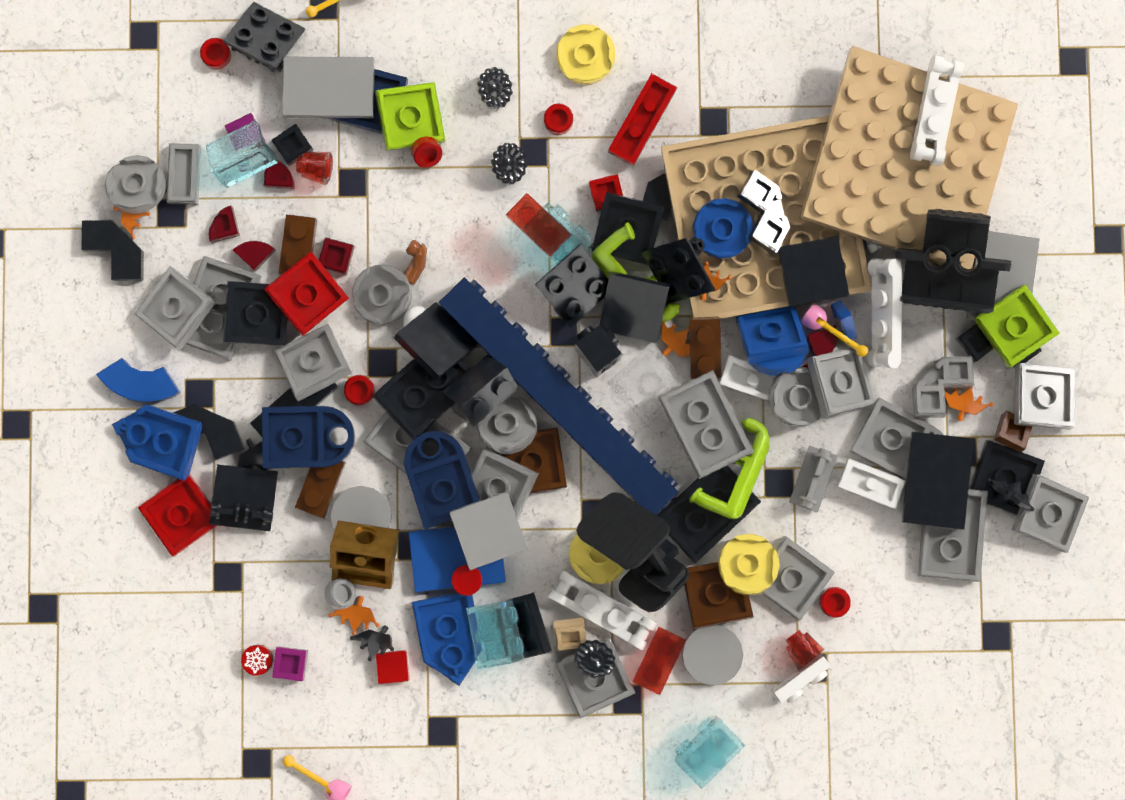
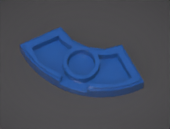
(137, 384)

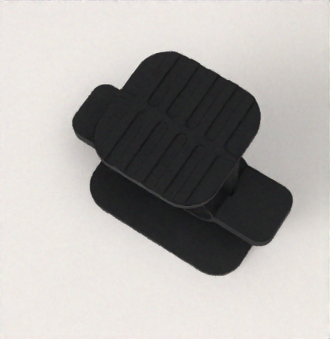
(950, 283)
(632, 540)

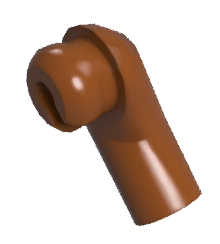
(418, 263)

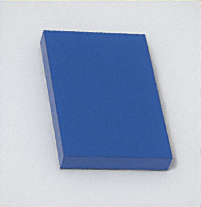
(437, 556)

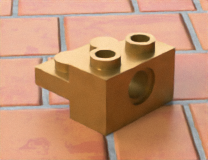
(364, 554)

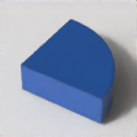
(846, 320)

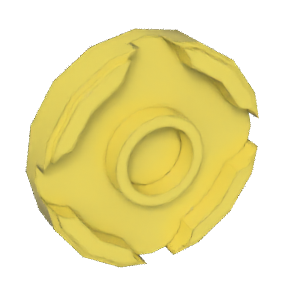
(585, 54)
(592, 564)
(748, 564)

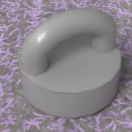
(340, 594)

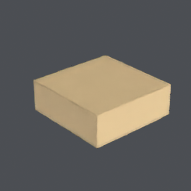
(569, 633)

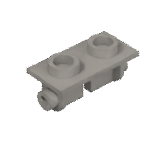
(813, 478)

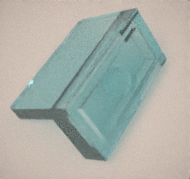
(239, 155)

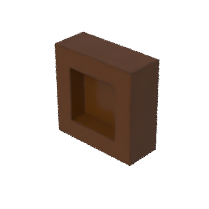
(1012, 435)

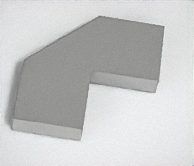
(930, 390)

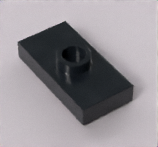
(531, 626)

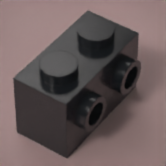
(598, 349)
(480, 390)

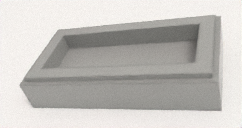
(183, 174)

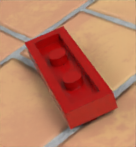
(642, 119)

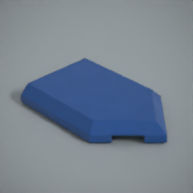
(160, 440)
(446, 634)

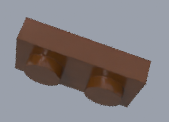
(297, 240)
(705, 346)
(319, 489)

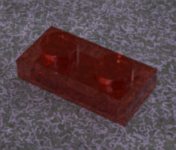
(538, 225)
(659, 660)

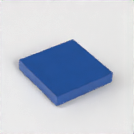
(772, 334)

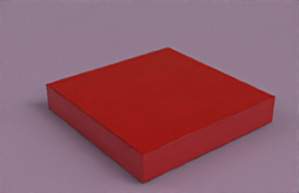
(306, 293)
(179, 514)

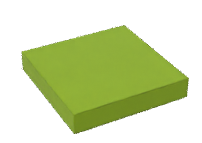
(409, 114)
(1017, 326)

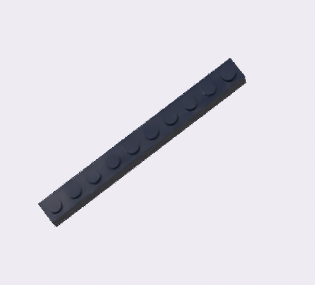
(558, 397)

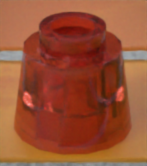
(315, 166)
(802, 648)

